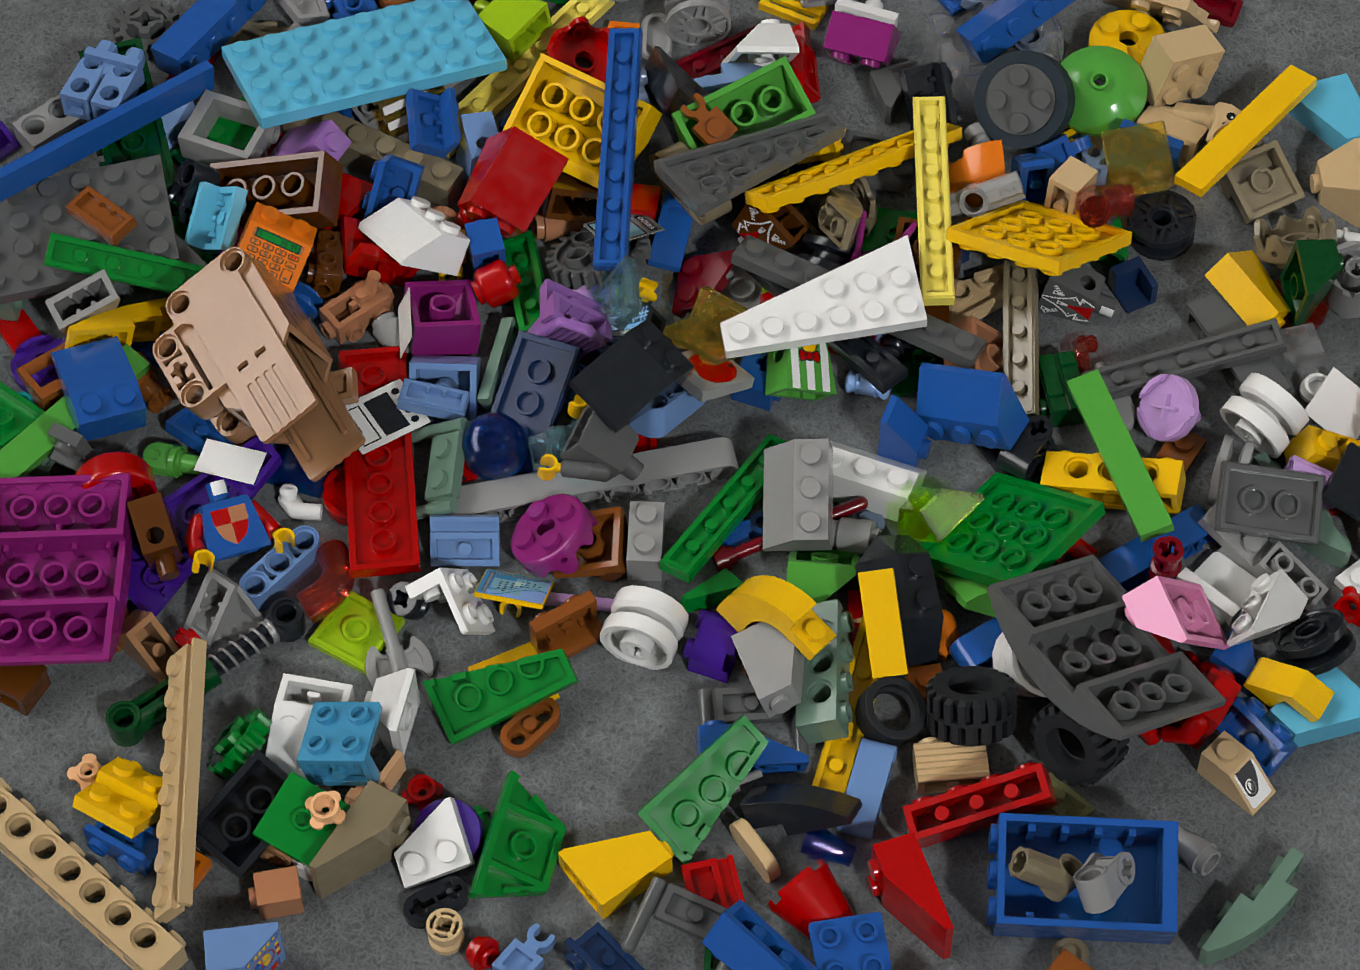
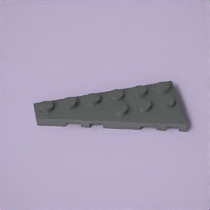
(730, 167)

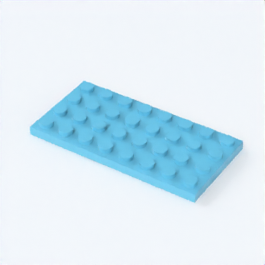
(361, 59)

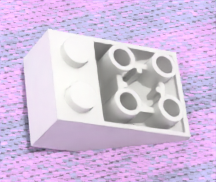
(292, 715)

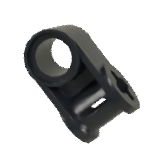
(186, 186)
(1029, 450)

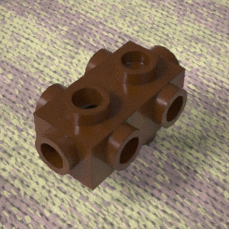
(326, 263)

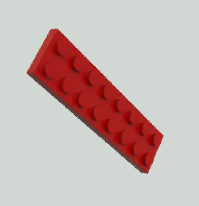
(381, 482)

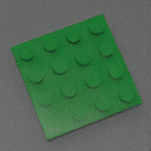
(1014, 531)

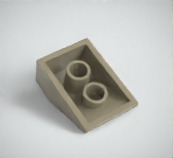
(365, 840)

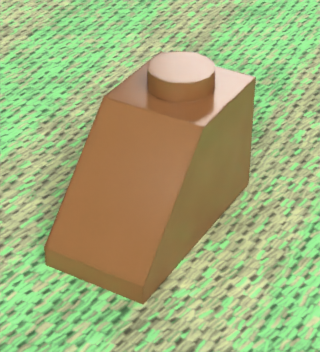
(147, 643)

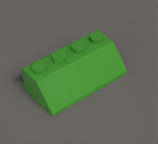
(753, 103)

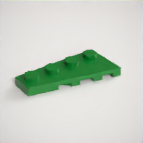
(699, 792)

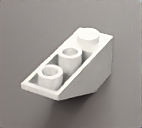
(1269, 607)

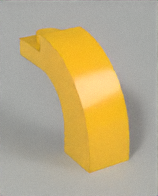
(781, 606)

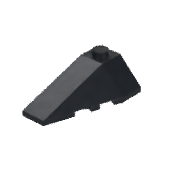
(670, 87)

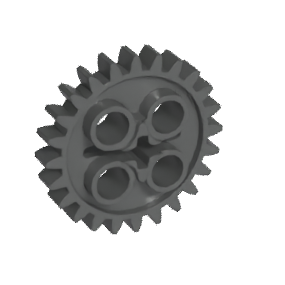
(572, 259)

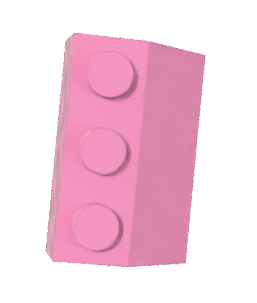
(1175, 612)

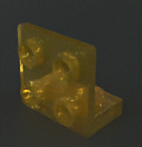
(1139, 157)
(702, 329)

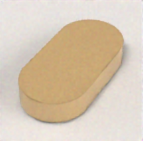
(755, 850)

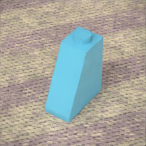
(1331, 111)
(1337, 720)

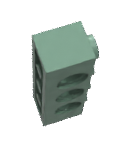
(827, 680)

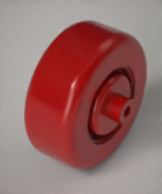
(114, 463)

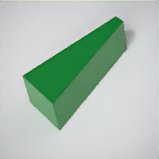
(711, 591)

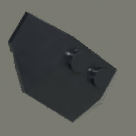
(916, 593)

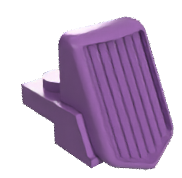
(571, 318)

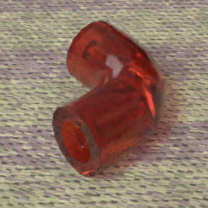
(1101, 202)
(333, 584)

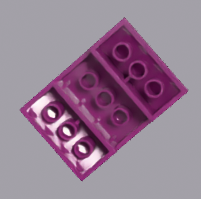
(63, 568)

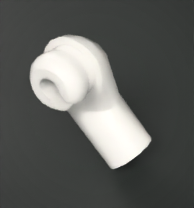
(295, 507)

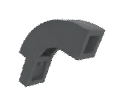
(73, 450)

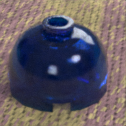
(495, 446)

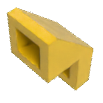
(1298, 687)

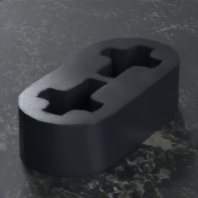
(432, 895)

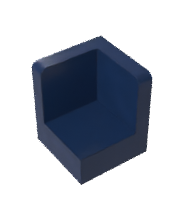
(1132, 284)

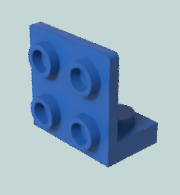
(850, 943)

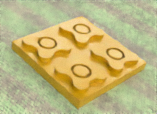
(1037, 237)

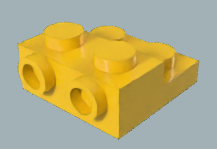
(122, 797)

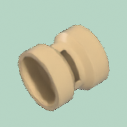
(441, 938)

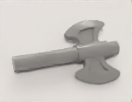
(396, 658)

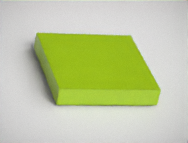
(351, 631)

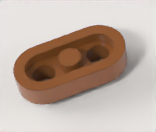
(530, 728)

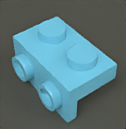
(216, 217)

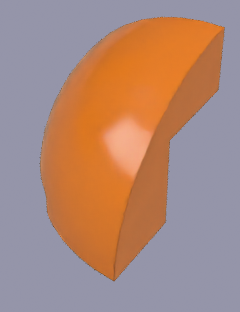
(976, 166)

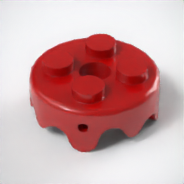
(581, 40)

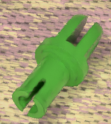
(170, 459)

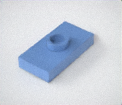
(433, 400)

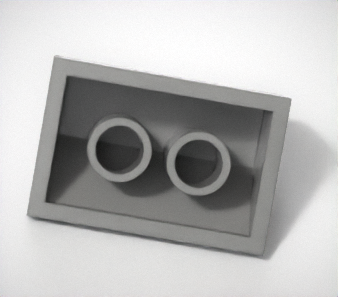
(798, 496)

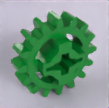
(238, 742)

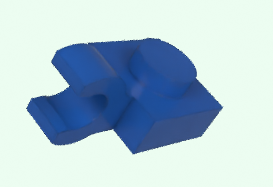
(1062, 147)

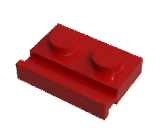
(714, 880)

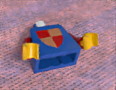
(231, 528)

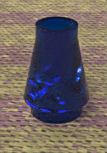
(827, 846)

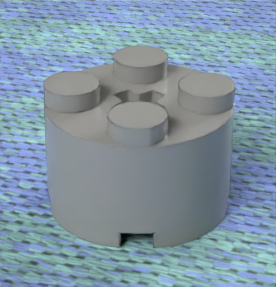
(1345, 292)

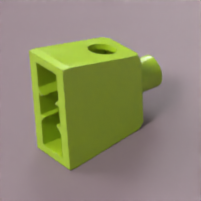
(514, 23)

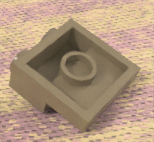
(1262, 182)

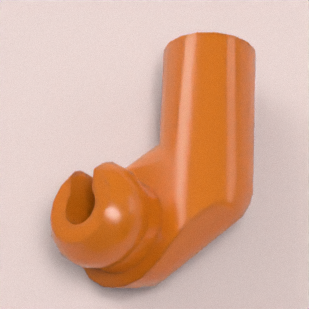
(949, 634)

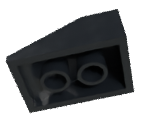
(632, 376)

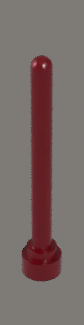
(727, 556)

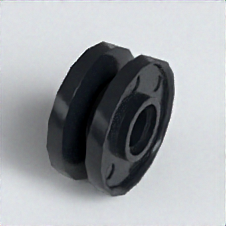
(1162, 225)
(825, 252)
(1316, 641)

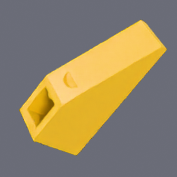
(1318, 447)

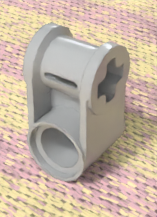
(1104, 880)

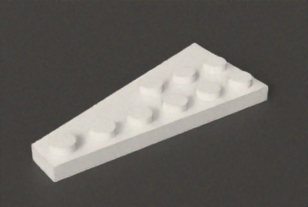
(850, 302)

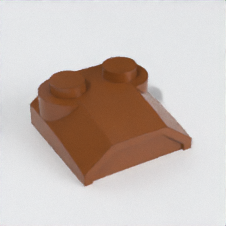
(609, 548)

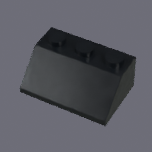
(234, 813)

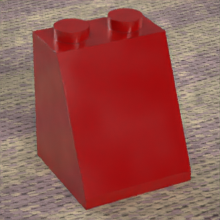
(511, 180)

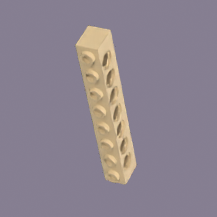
(93, 881)

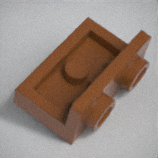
(569, 626)

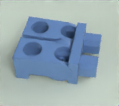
(103, 81)

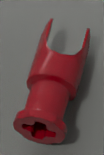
(1164, 562)

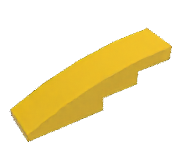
(129, 323)

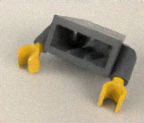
(593, 449)

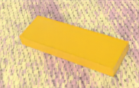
(883, 623)

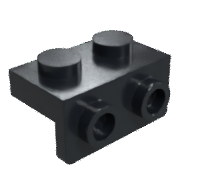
(929, 81)

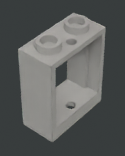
(201, 121)

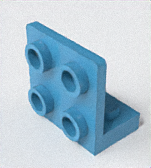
(340, 743)

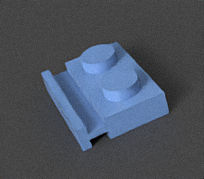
(464, 540)

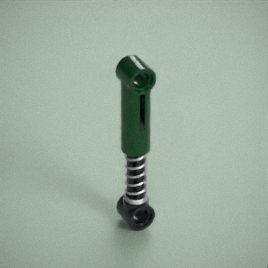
(149, 709)

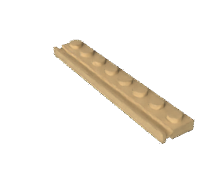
(180, 781)

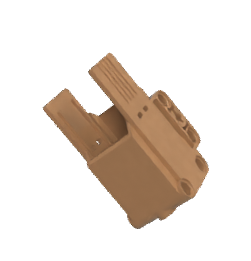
(251, 363)

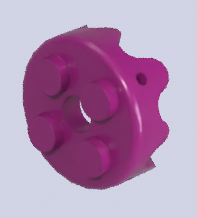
(555, 549)

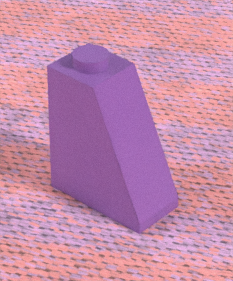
(312, 138)

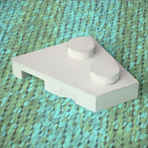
(435, 847)

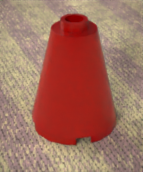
(811, 898)

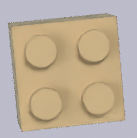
(1180, 64)

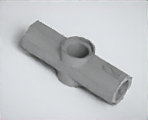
(995, 193)

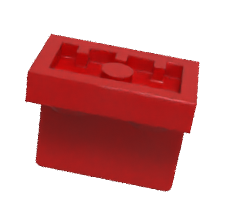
(364, 255)

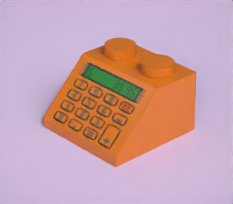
(278, 242)

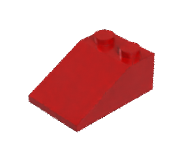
(909, 891)

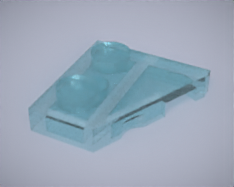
(620, 294)

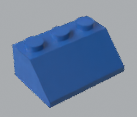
(969, 406)

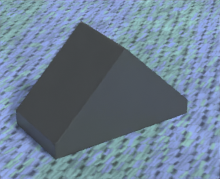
(887, 89)

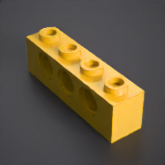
(1064, 466)

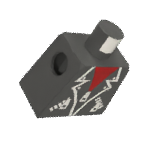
(1075, 295)

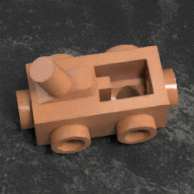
(356, 309)

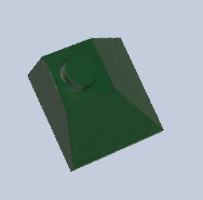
(1309, 276)

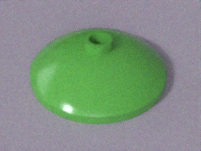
(1105, 105)

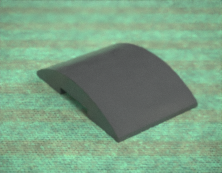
(1088, 656)

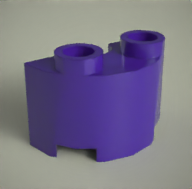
(713, 649)

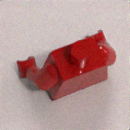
(1198, 728)

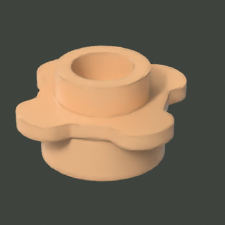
(77, 773)
(325, 800)

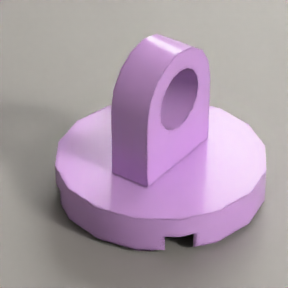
(1168, 408)

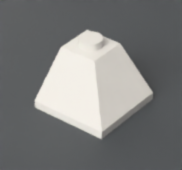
(766, 44)
(399, 704)

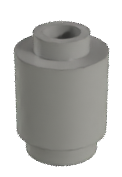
(854, 534)

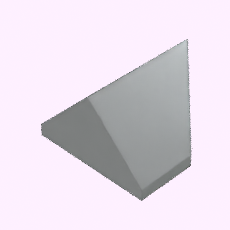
(221, 609)

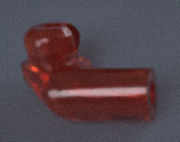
(1082, 348)

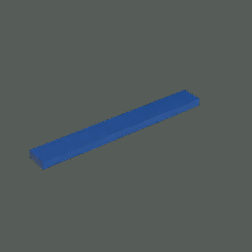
(105, 129)
(617, 148)

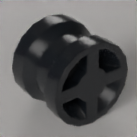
(413, 610)

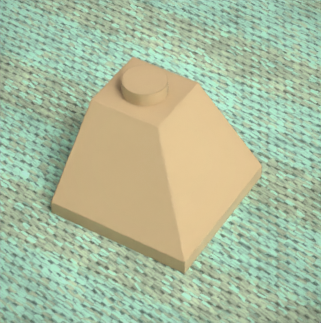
(1338, 182)

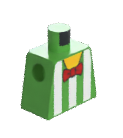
(800, 373)

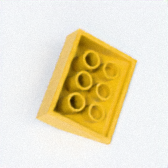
(566, 114)

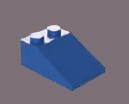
(100, 388)

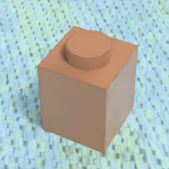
(276, 893)

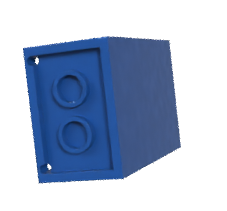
(1142, 912)

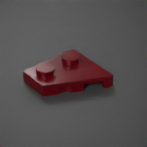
(697, 273)

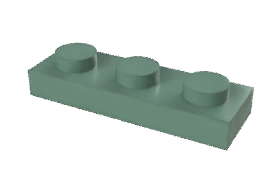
(497, 363)

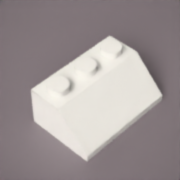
(417, 236)
(876, 478)

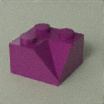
(860, 40)
(443, 318)

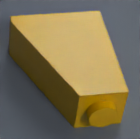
(1248, 288)
(616, 868)

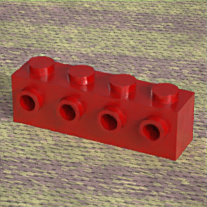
(976, 806)

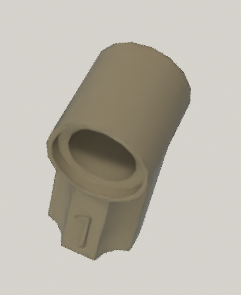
(1049, 873)

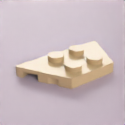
(1171, 11)

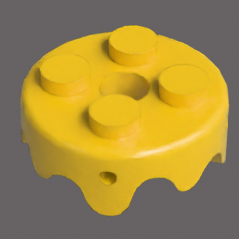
(1125, 25)

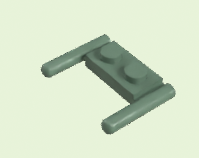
(444, 467)

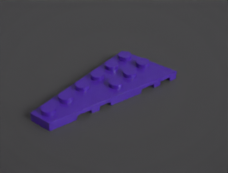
(145, 588)

